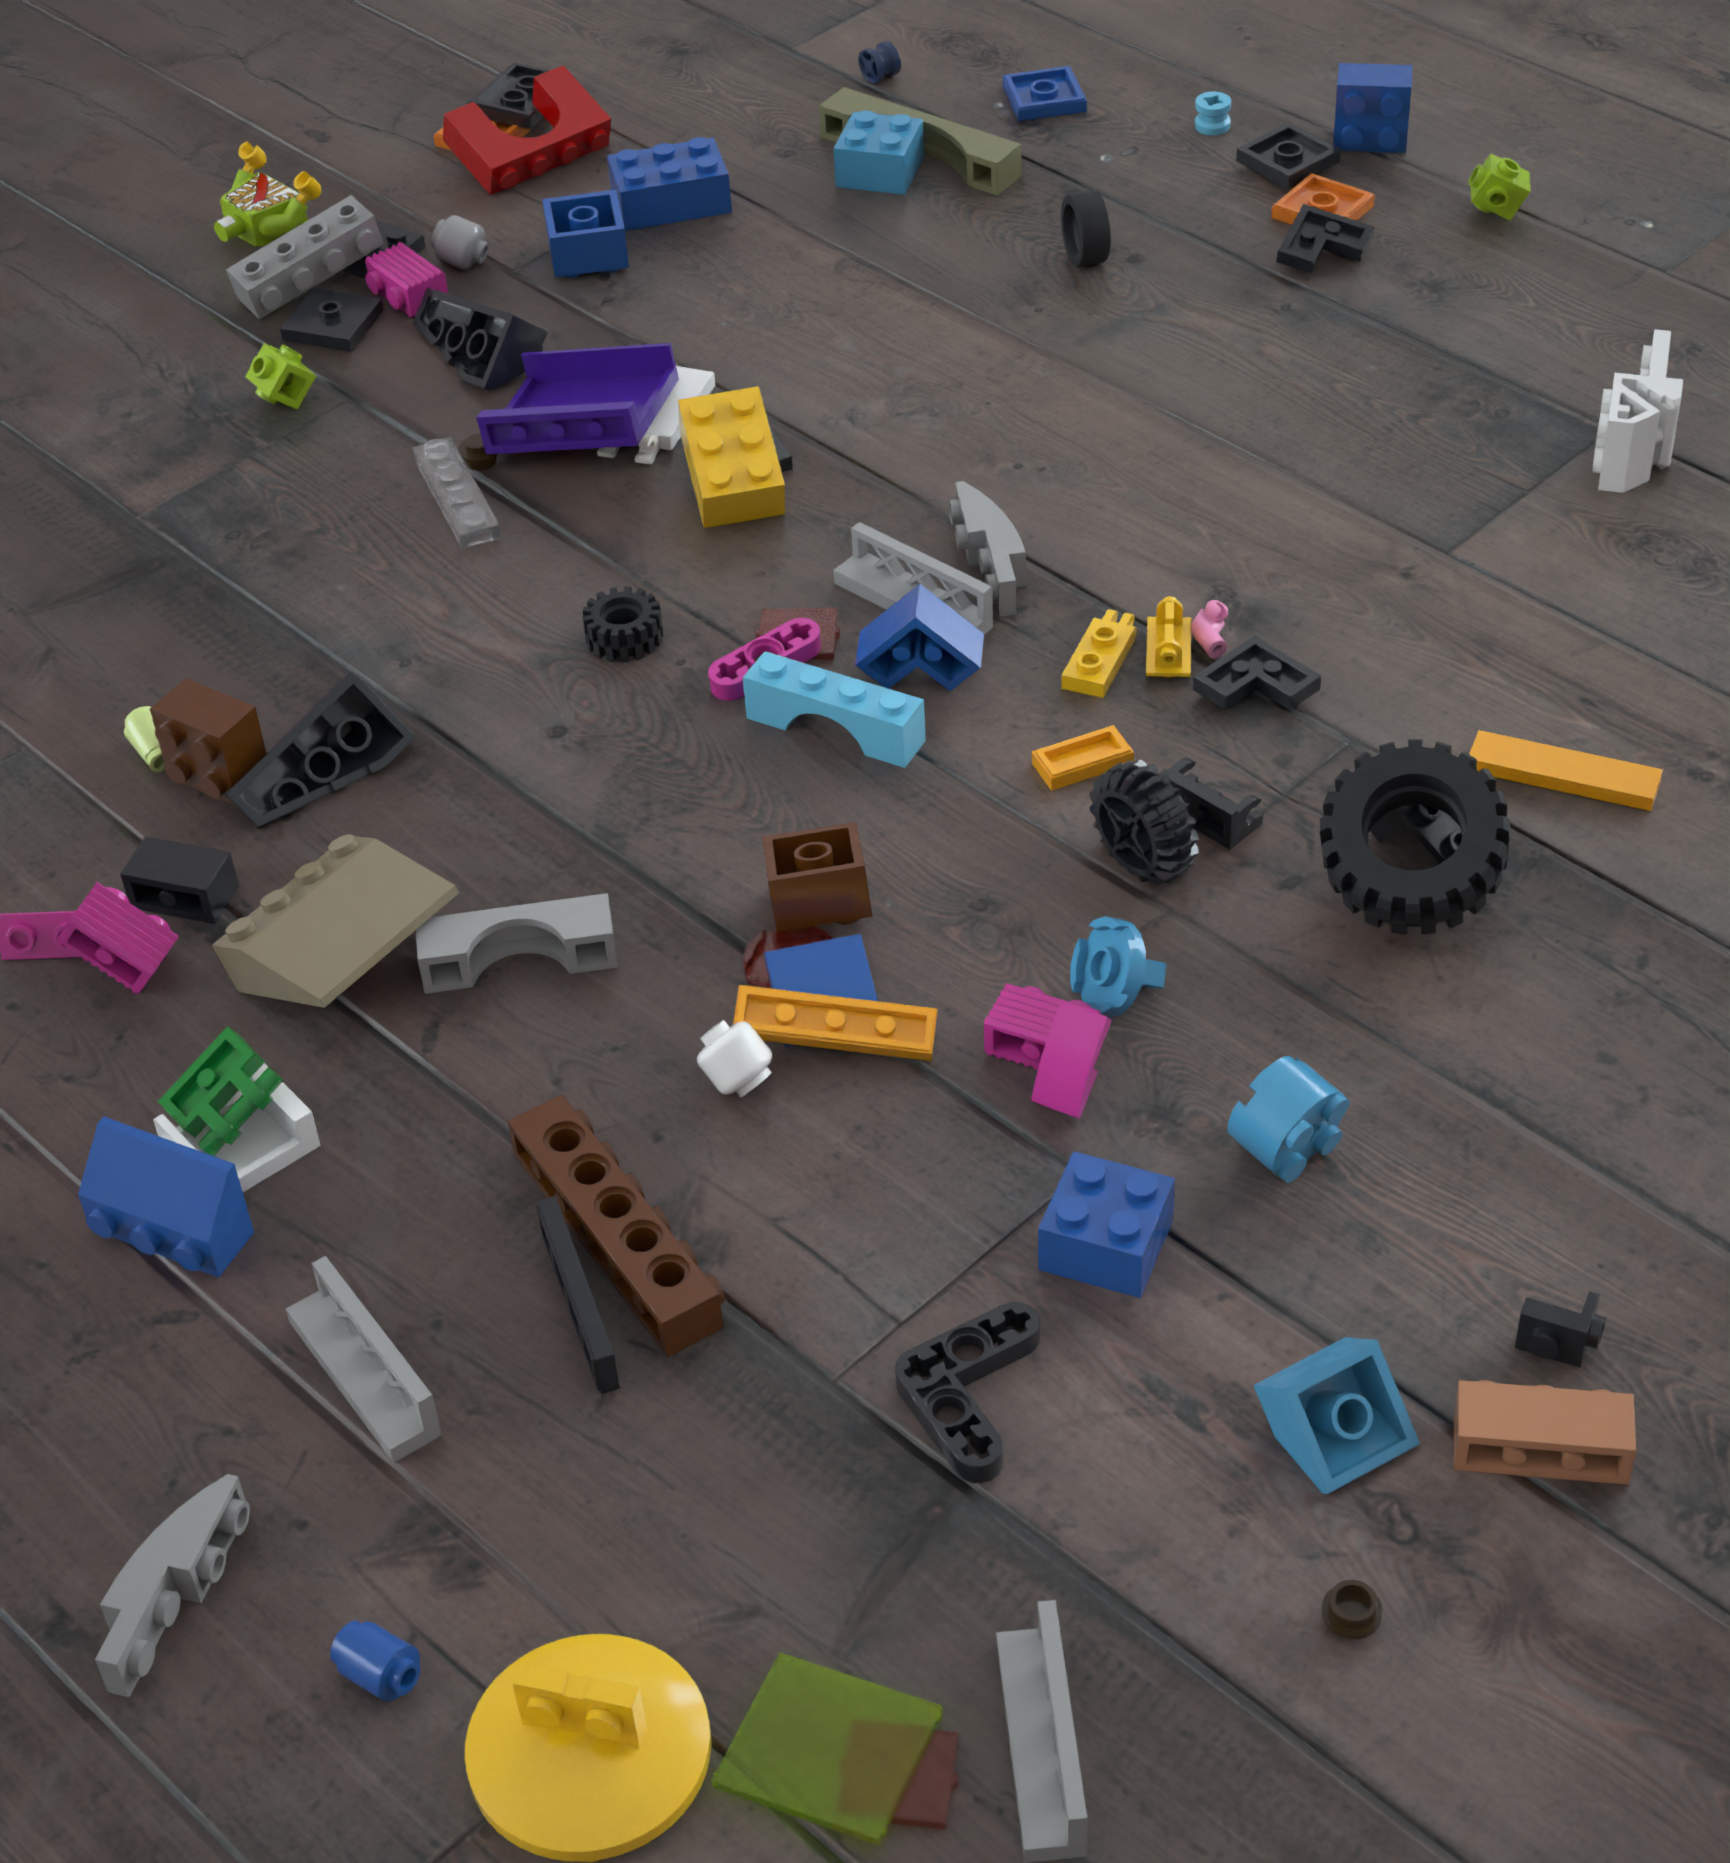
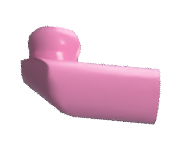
(1207, 627)

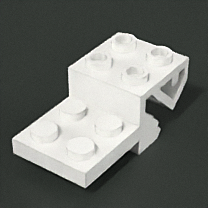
(1638, 421)

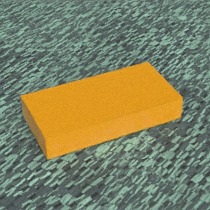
(1081, 757)

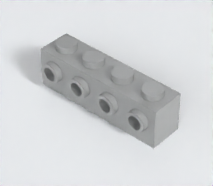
(305, 256)

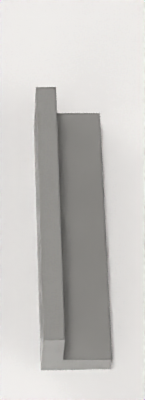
(886, 581)
(365, 1365)
(1042, 1740)

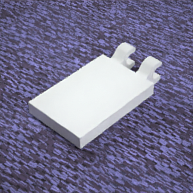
(665, 427)

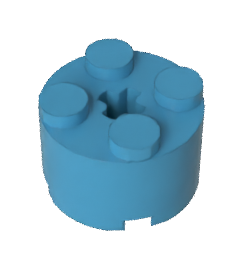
(1289, 1117)

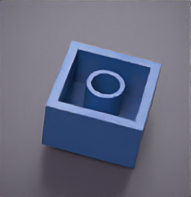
(1372, 107)
(585, 233)
(1106, 1224)

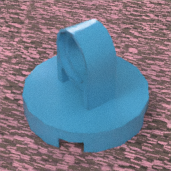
(1113, 966)

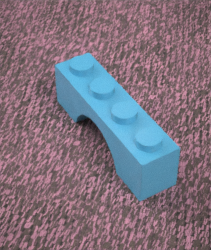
(880, 719)

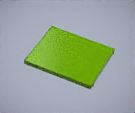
(828, 1748)

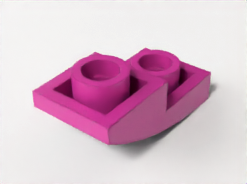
(1069, 1059)

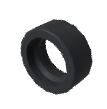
(1085, 228)

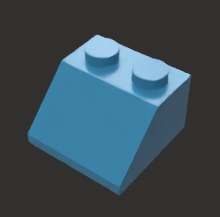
(1338, 1412)

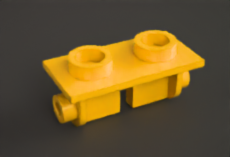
(1168, 641)

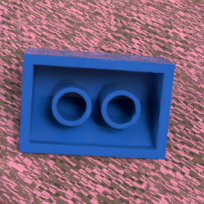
(164, 1198)

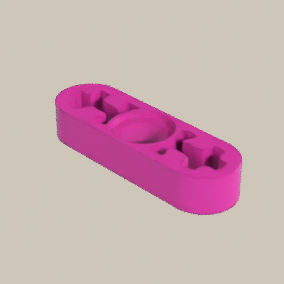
(795, 639)

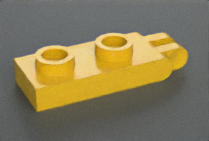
(1100, 654)

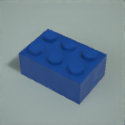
(670, 183)

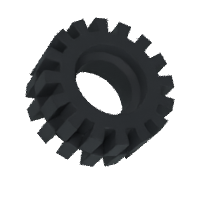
(622, 624)

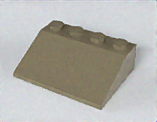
(331, 922)

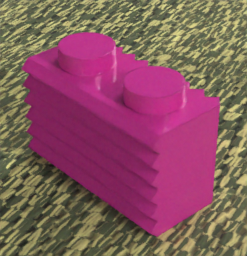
(403, 277)
(118, 937)
(1021, 1024)

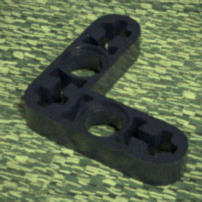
(948, 1381)

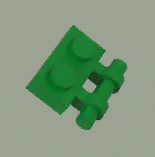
(211, 1084)

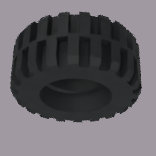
(1415, 778)

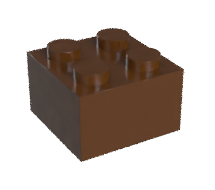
(207, 738)
(817, 877)

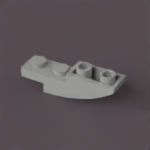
(990, 543)
(169, 1566)

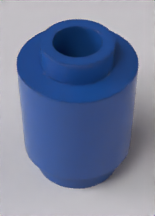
(376, 1660)

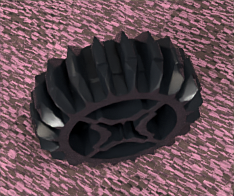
(1144, 822)

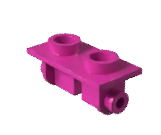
(33, 935)

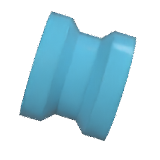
(1212, 113)

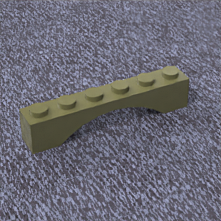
(978, 156)

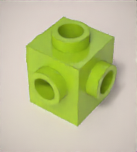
(1499, 186)
(280, 375)

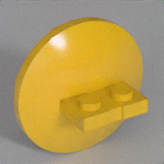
(588, 1747)

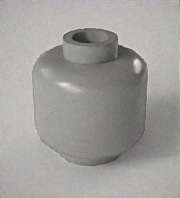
(459, 242)

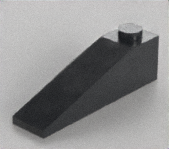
(477, 339)
(327, 749)

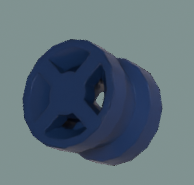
(879, 62)

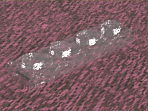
(456, 492)

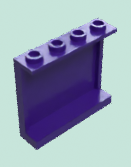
(582, 399)

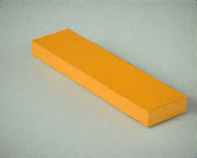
(1567, 770)
(838, 1022)

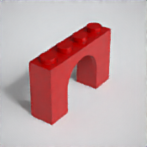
(506, 160)

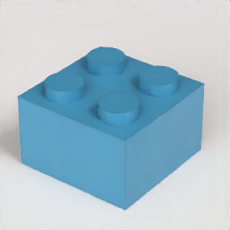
(879, 152)

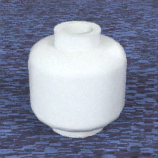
(734, 1058)

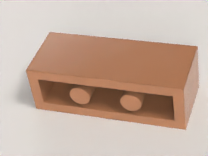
(1544, 1432)

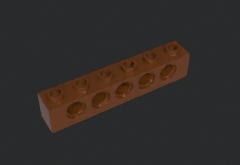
(617, 1225)

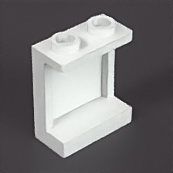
(268, 1138)

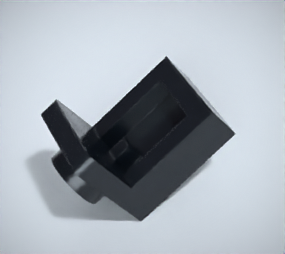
(1559, 1332)

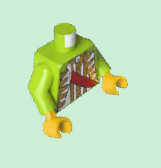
(260, 206)

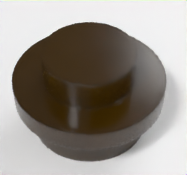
(474, 453)
(1352, 1610)

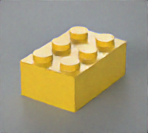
(731, 457)

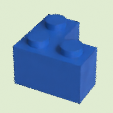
(923, 635)

